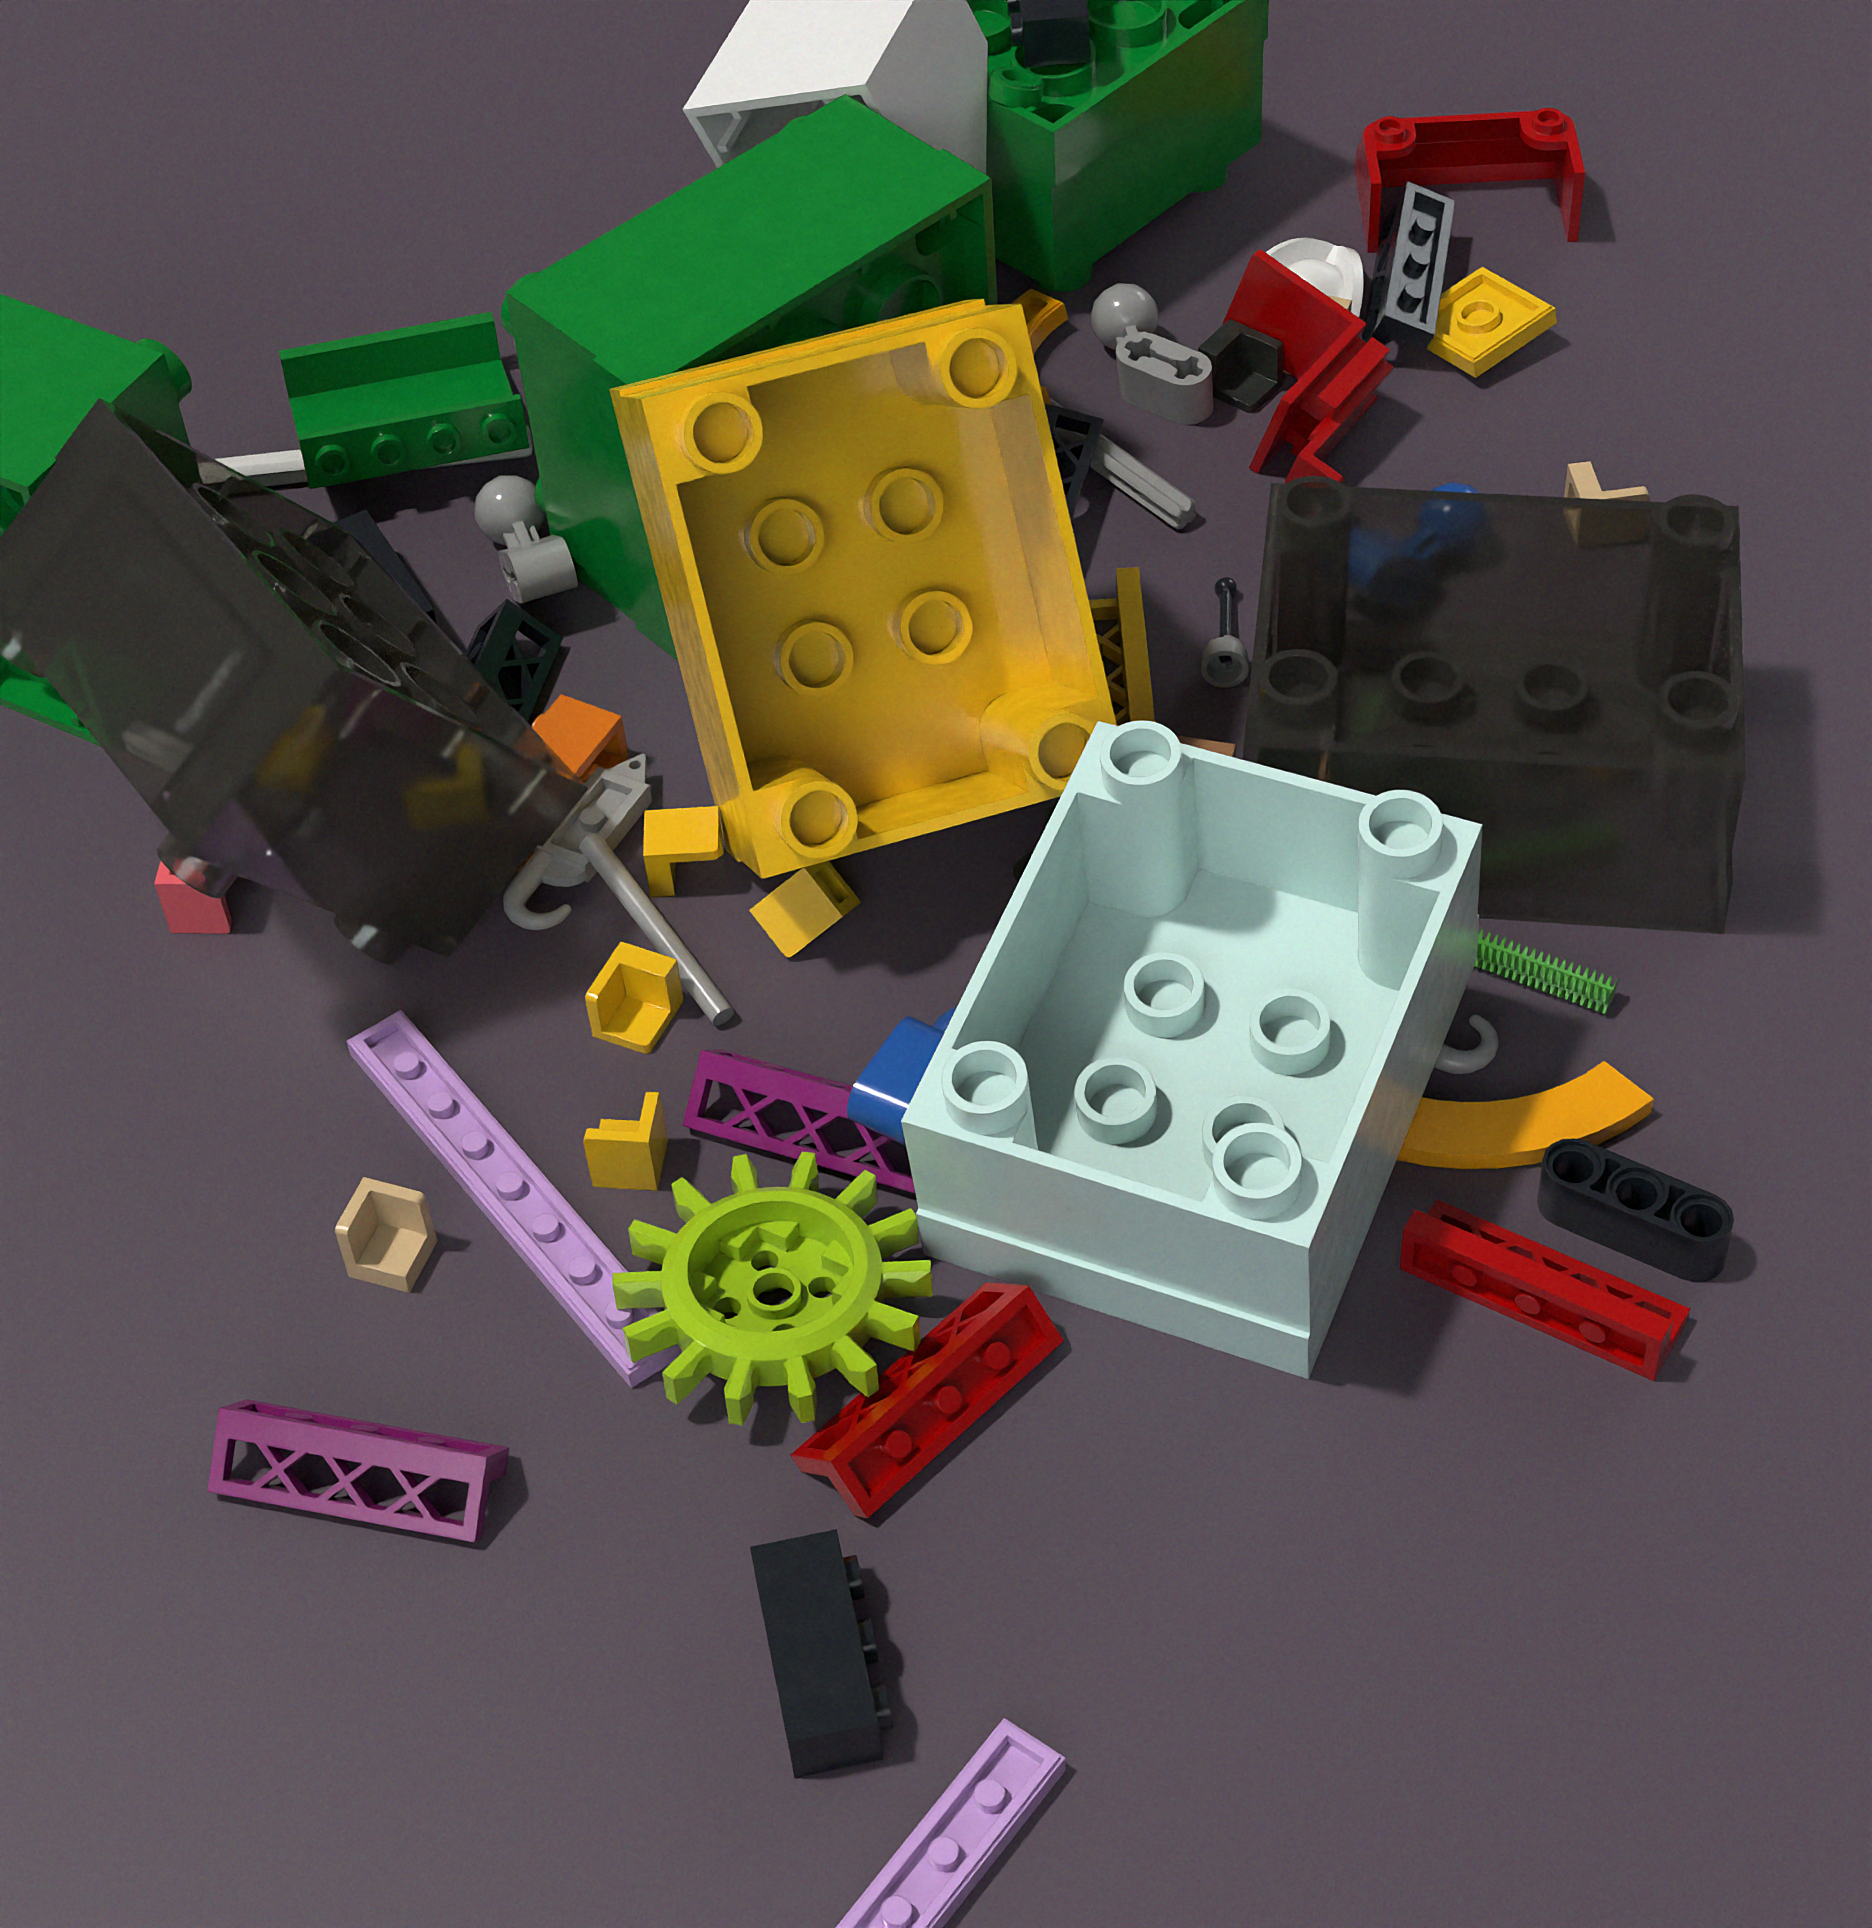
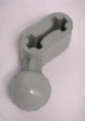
(1152, 369)
(530, 565)

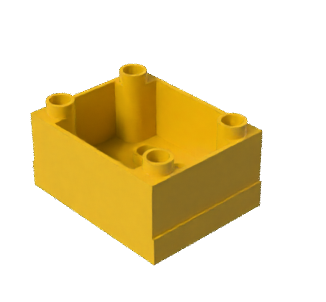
(868, 581)

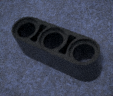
(1635, 1210)

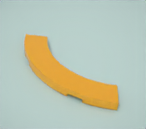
(1524, 1127)

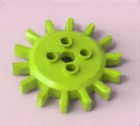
(813, 1249)

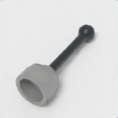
(1226, 647)

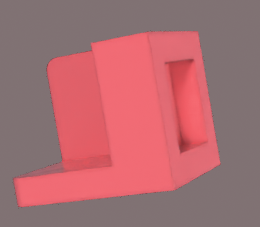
(189, 909)

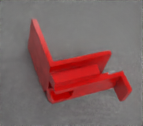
(1320, 350)

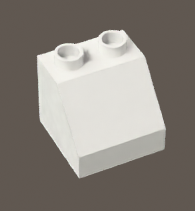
(900, 58)

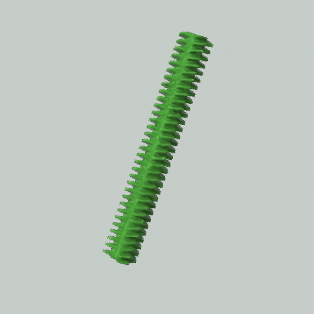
(1544, 974)

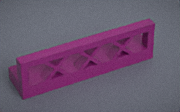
(793, 1086)
(361, 1442)

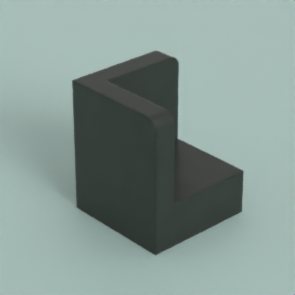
(1244, 365)

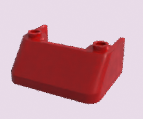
(1470, 151)

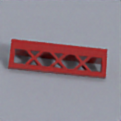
(1542, 1288)
(930, 1396)

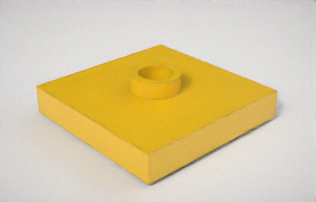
(1487, 321)

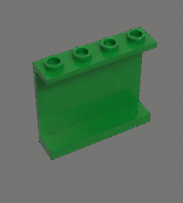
(402, 400)

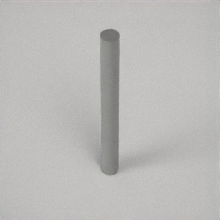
(656, 928)

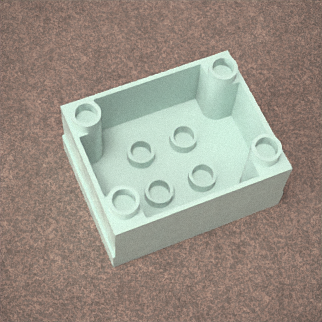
(1197, 1043)

